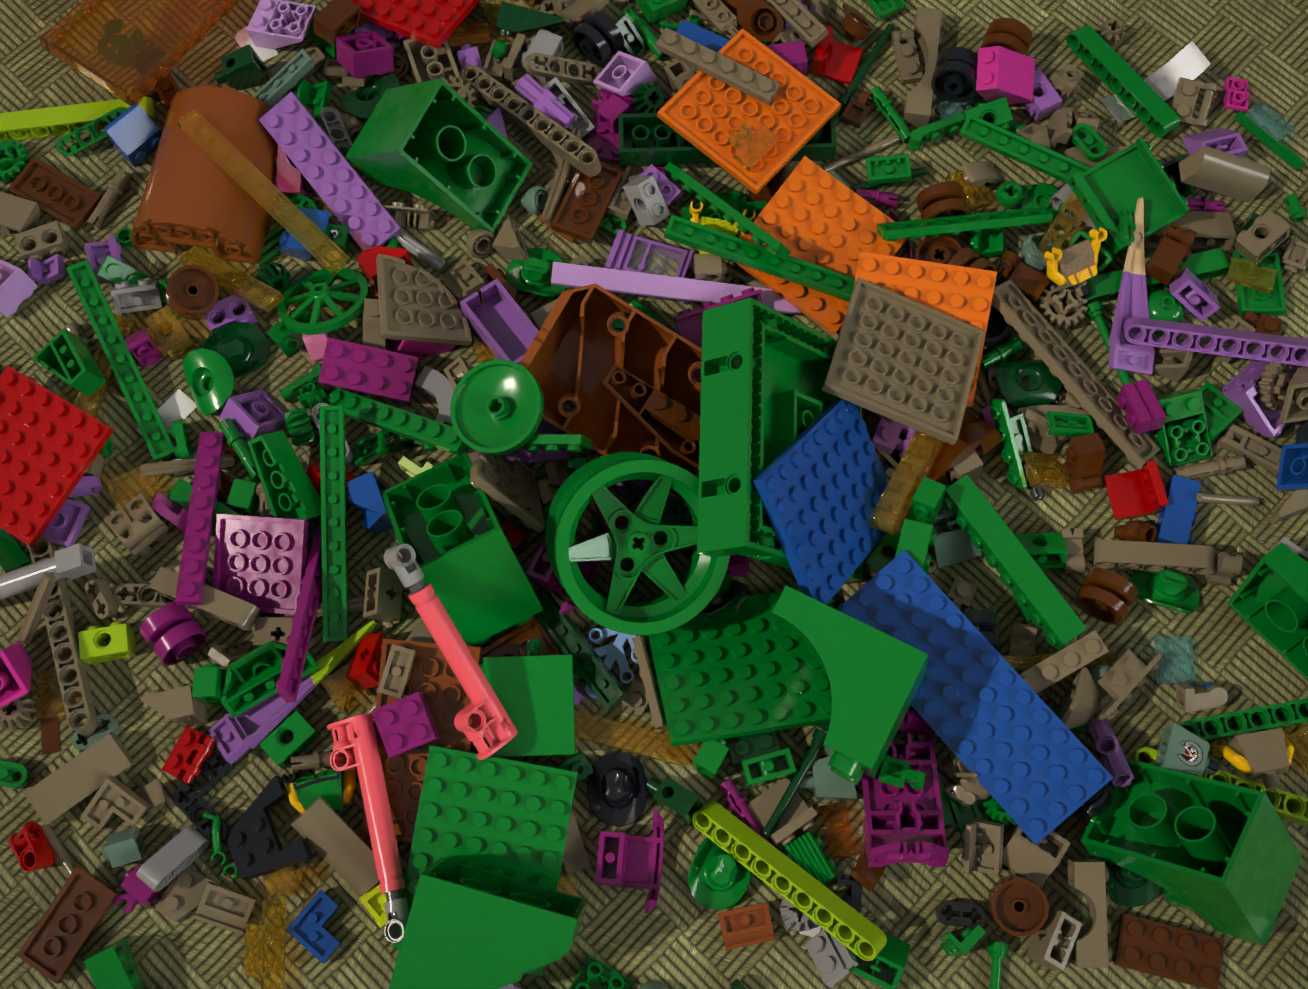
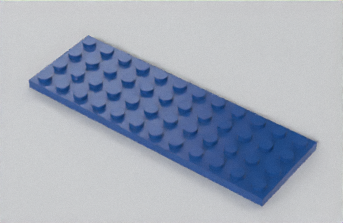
(981, 702)

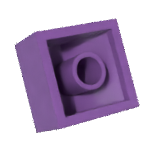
(254, 414)

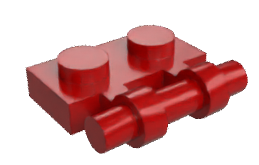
(188, 755)

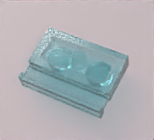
(1270, 121)
(1176, 660)

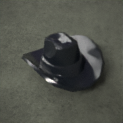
(617, 789)

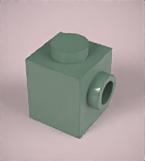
(124, 847)

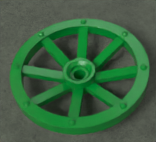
(323, 296)

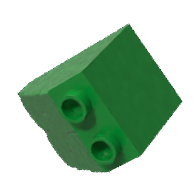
(481, 929)

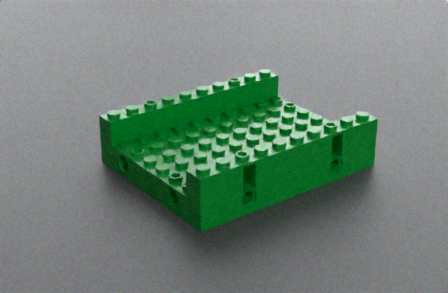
(756, 398)

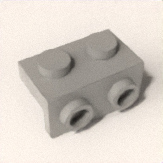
(136, 296)

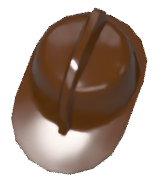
(760, 19)
(855, 24)

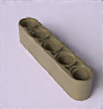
(1154, 557)
(214, 602)

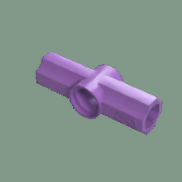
(545, 101)
(1111, 752)

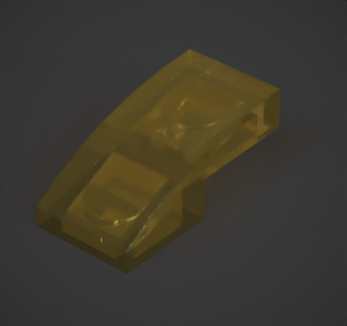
(1246, 274)

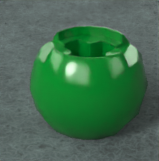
(1014, 190)

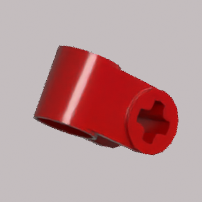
(32, 850)

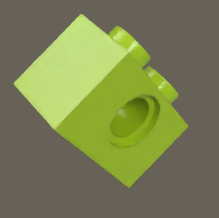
(121, 644)

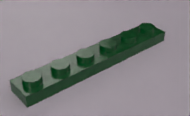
(585, 659)

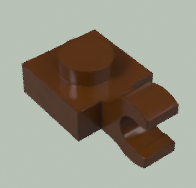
(857, 111)
(1263, 323)

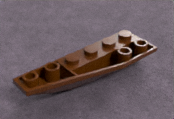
(663, 416)

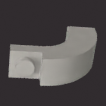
(437, 387)

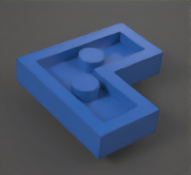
(310, 930)

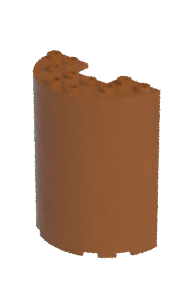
(192, 196)

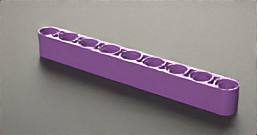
(1215, 345)

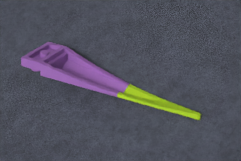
(249, 728)

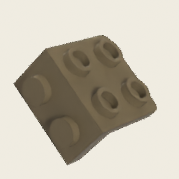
(577, 9)
(511, 64)
(796, 816)

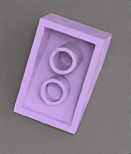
(14, 288)

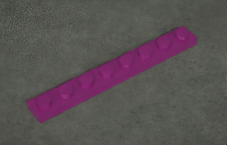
(200, 519)
(302, 623)

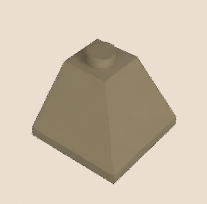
(1080, 700)

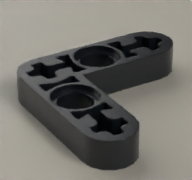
(197, 799)

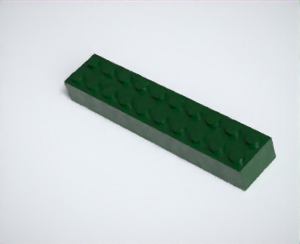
(649, 141)

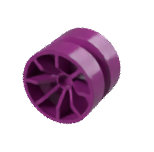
(172, 633)

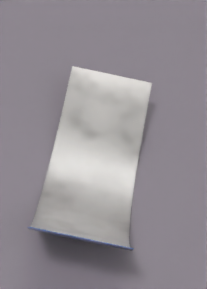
(1186, 64)

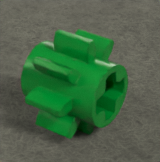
(311, 395)

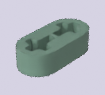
(97, 735)

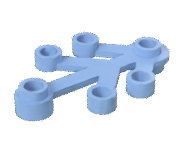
(613, 652)

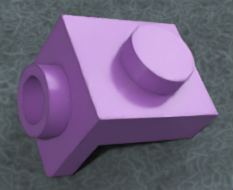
(469, 56)
(47, 270)

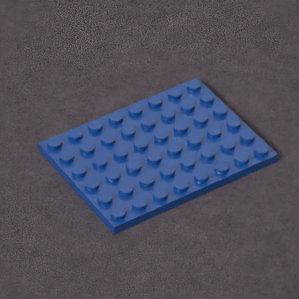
(824, 498)

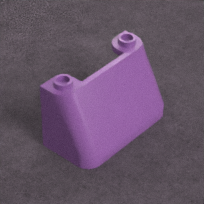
(1244, 393)

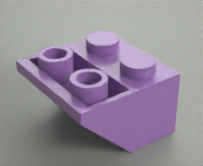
(1220, 139)

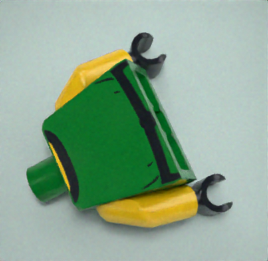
(331, 785)

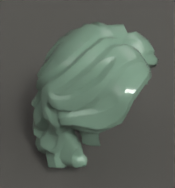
(1031, 254)

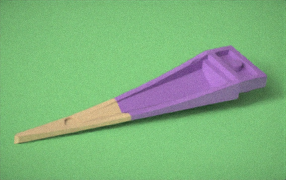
(1132, 302)

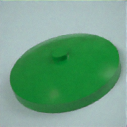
(497, 407)

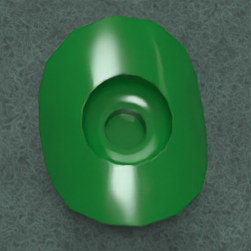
(535, 273)
(208, 379)
(1167, 589)
(716, 877)

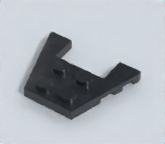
(256, 842)

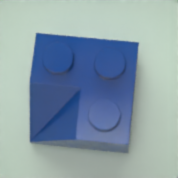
(367, 497)

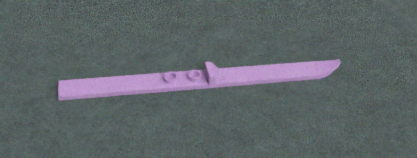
(659, 285)

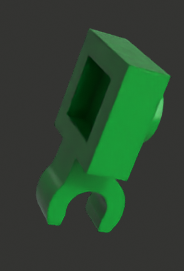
(897, 772)

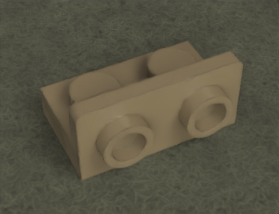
(1038, 433)

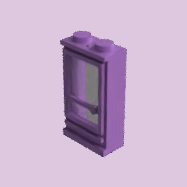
(649, 256)

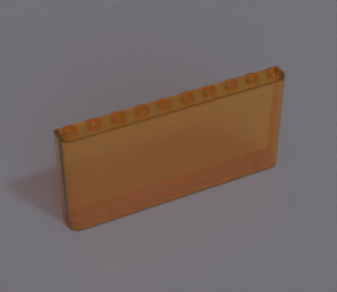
(132, 42)

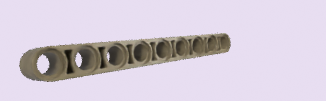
(533, 121)
(61, 647)

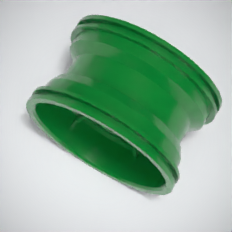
(682, 597)

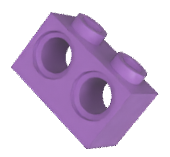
(228, 310)

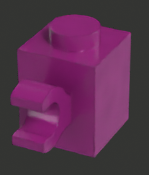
(609, 109)
(137, 891)

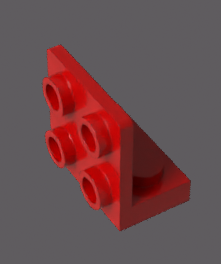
(835, 59)
(1136, 492)

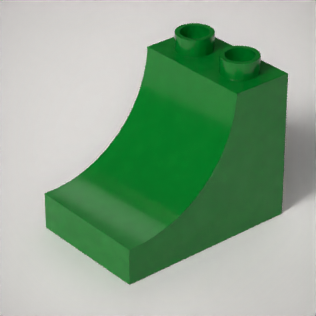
(440, 150)
(462, 550)
(1276, 604)
(868, 676)
(1202, 842)

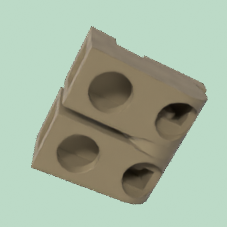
(142, 530)

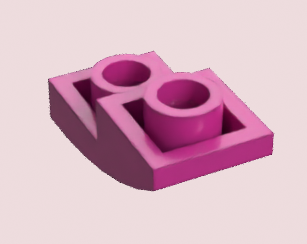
(1235, 94)

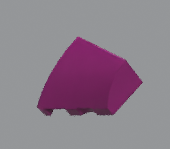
(170, 510)

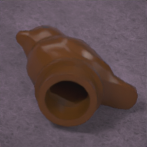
(1136, 531)

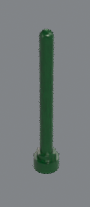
(818, 740)

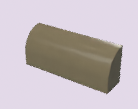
(1224, 173)
(17, 214)
(1212, 229)
(78, 778)
(338, 845)

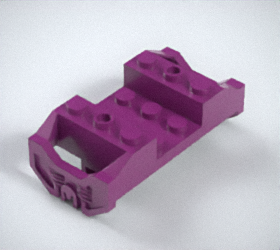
(906, 822)

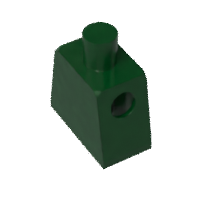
(242, 69)
(681, 804)

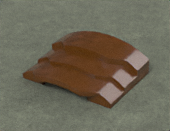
(972, 435)

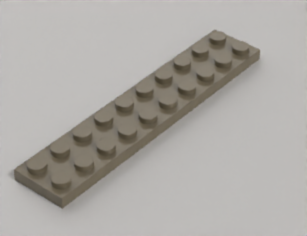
(1072, 372)

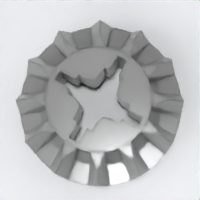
(791, 920)

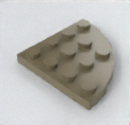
(417, 305)
(511, 485)

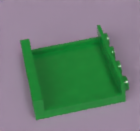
(1118, 185)
(538, 701)

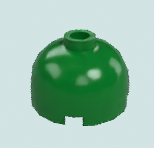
(1164, 307)

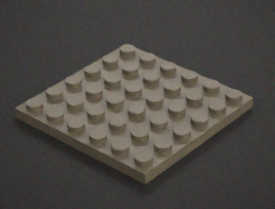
(904, 361)

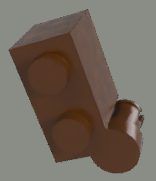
(337, 20)
(1170, 253)
(1028, 280)
(1084, 462)

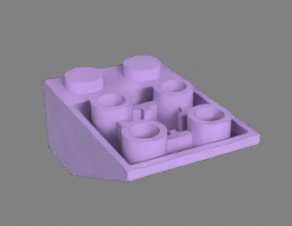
(279, 23)

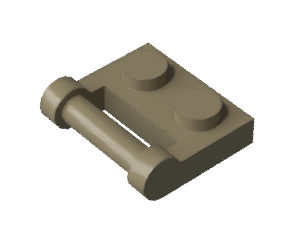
(1185, 100)

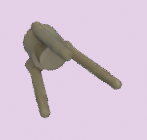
(956, 769)

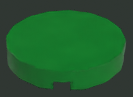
(1039, 196)

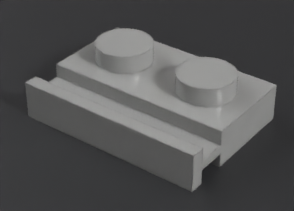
(830, 957)

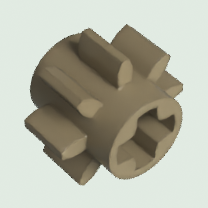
(1112, 31)

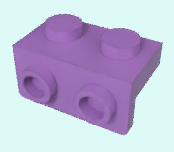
(671, 192)
(97, 251)

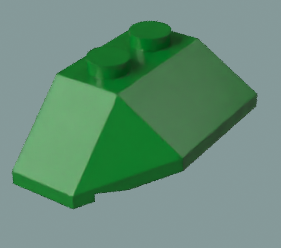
(255, 677)

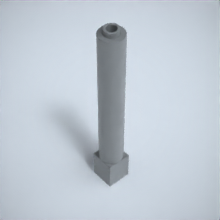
(66, 563)

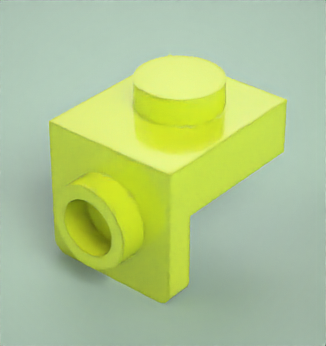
(374, 902)

